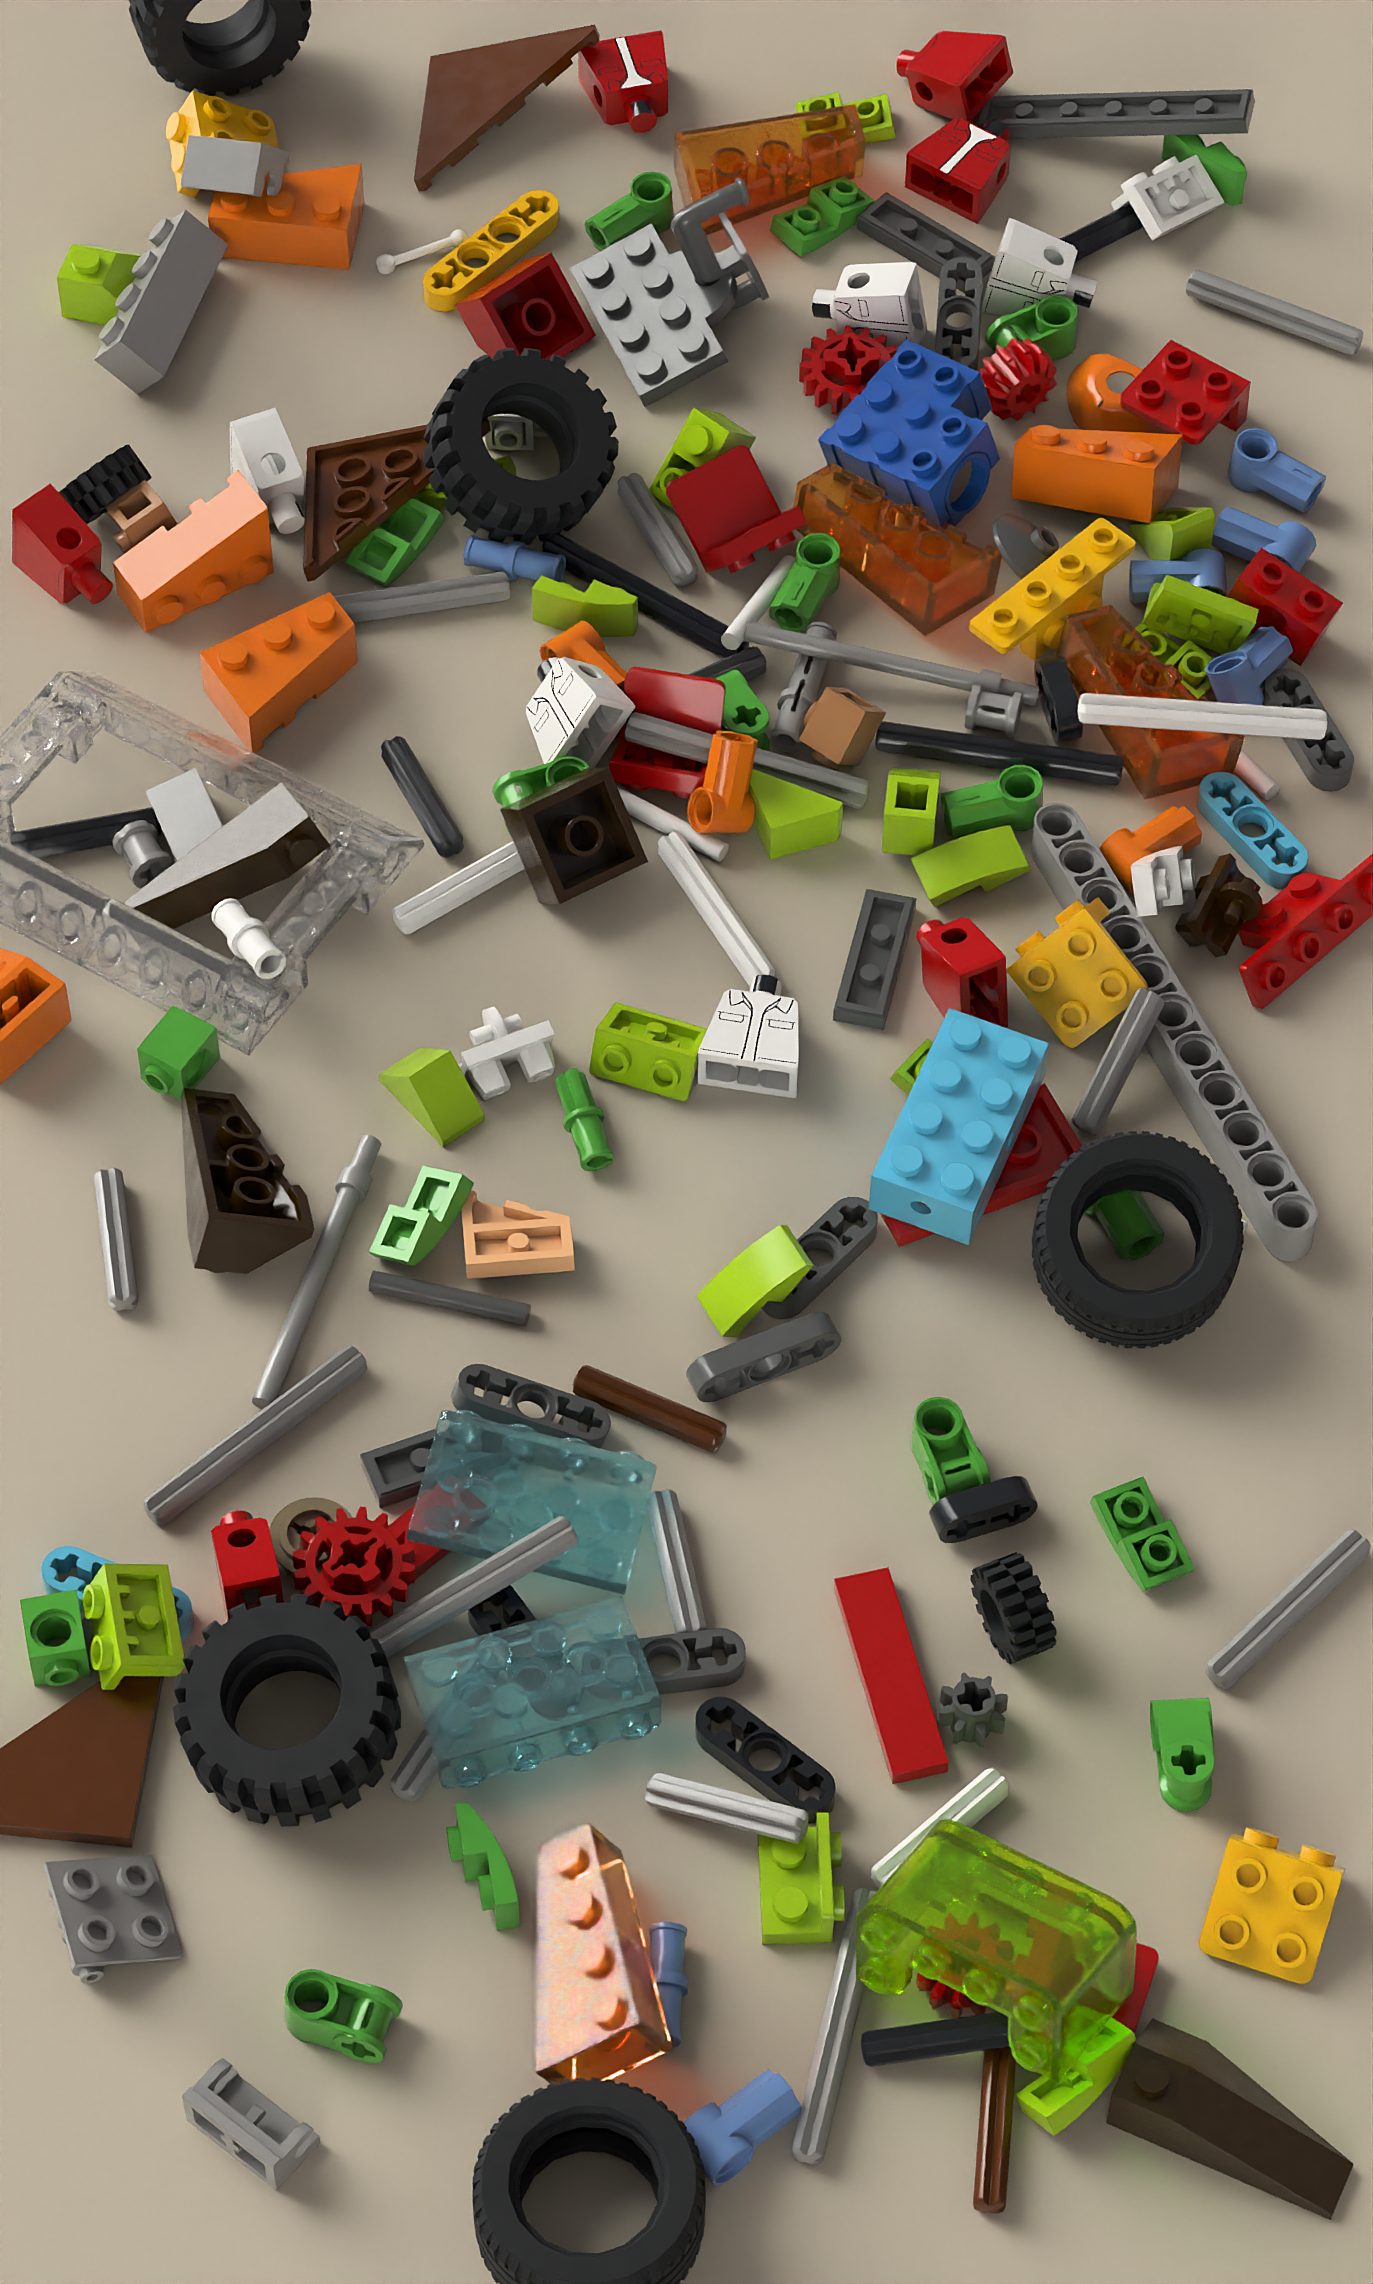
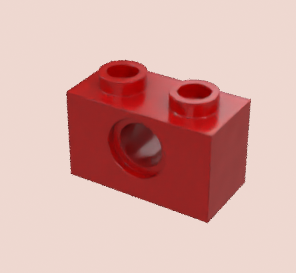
(1286, 602)

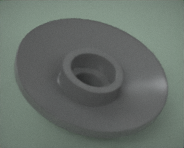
(1023, 543)

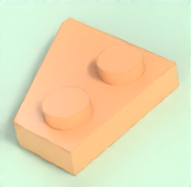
(514, 1240)

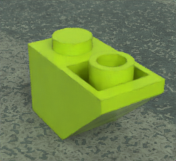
(700, 440)
(910, 811)

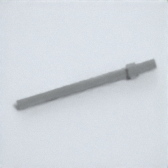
(887, 662)
(351, 1189)

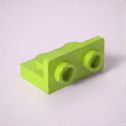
(1199, 615)
(646, 1051)
(133, 1623)
(797, 1886)

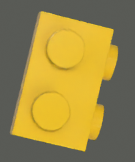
(218, 119)
(1076, 973)
(1271, 1906)

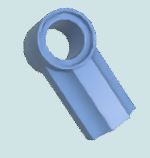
(1260, 466)
(1245, 535)
(1200, 567)
(1242, 673)
(734, 2129)

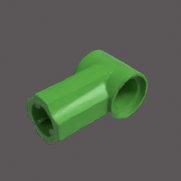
(645, 204)
(808, 582)
(997, 803)
(1128, 1223)

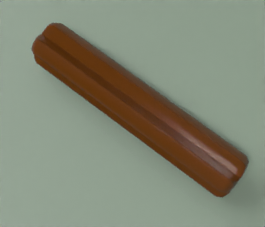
(649, 1408)
(994, 2131)

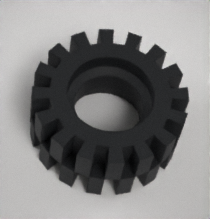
(105, 483)
(1013, 1608)

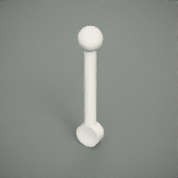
(387, 263)

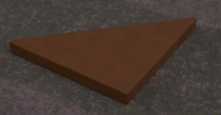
(485, 87)
(358, 487)
(82, 1767)

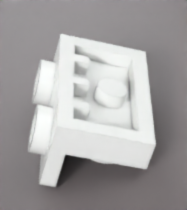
(1171, 196)

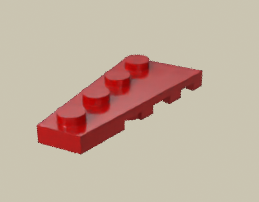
(1037, 1153)

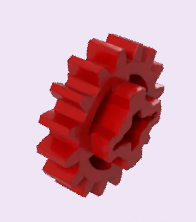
(842, 365)
(356, 1559)

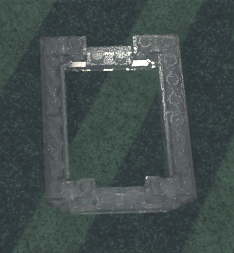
(132, 947)

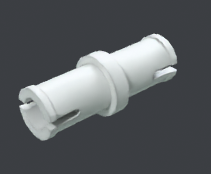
(248, 938)

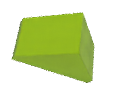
(1175, 532)
(792, 816)
(434, 1093)

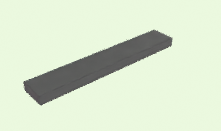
(1122, 113)

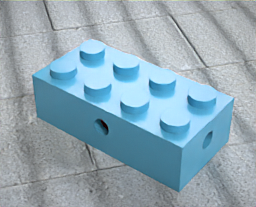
(958, 1126)

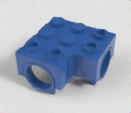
(916, 433)

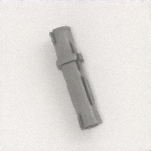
(790, 720)

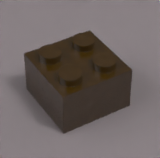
(574, 835)

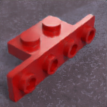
(1302, 928)

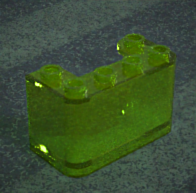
(1006, 1938)

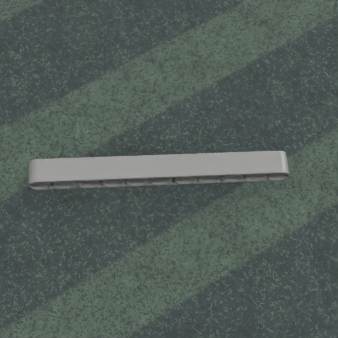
(1080, 871)

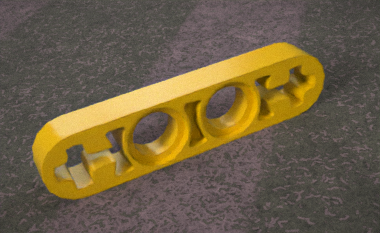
(486, 246)

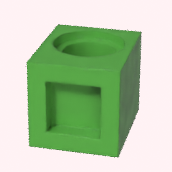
(178, 1052)
(49, 1619)

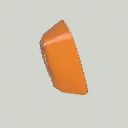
(1088, 388)

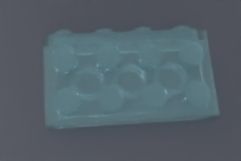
(504, 1481)
(534, 1693)

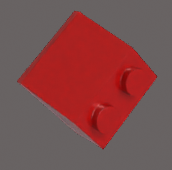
(527, 309)

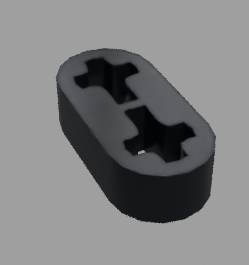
(1058, 699)
(983, 1509)

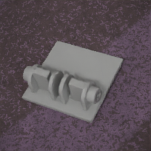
(111, 1913)

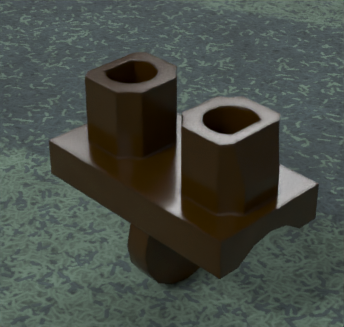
(1220, 907)

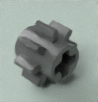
(972, 1709)

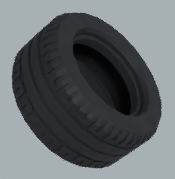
(1146, 1165)
(589, 2119)

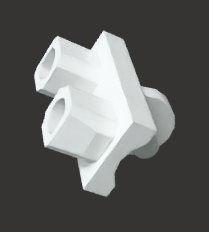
(486, 1062)

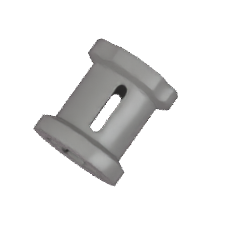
(978, 716)
(142, 852)

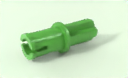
(583, 1120)

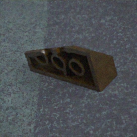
(240, 858)
(235, 1191)
(1210, 2111)

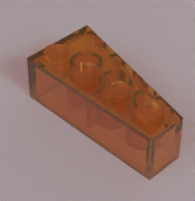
(773, 156)
(894, 551)
(1115, 659)
(593, 1966)

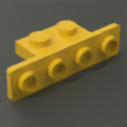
(1060, 586)

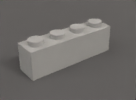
(160, 301)

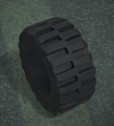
(223, 52)
(560, 406)
(273, 1642)

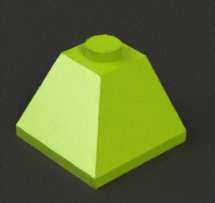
(93, 281)

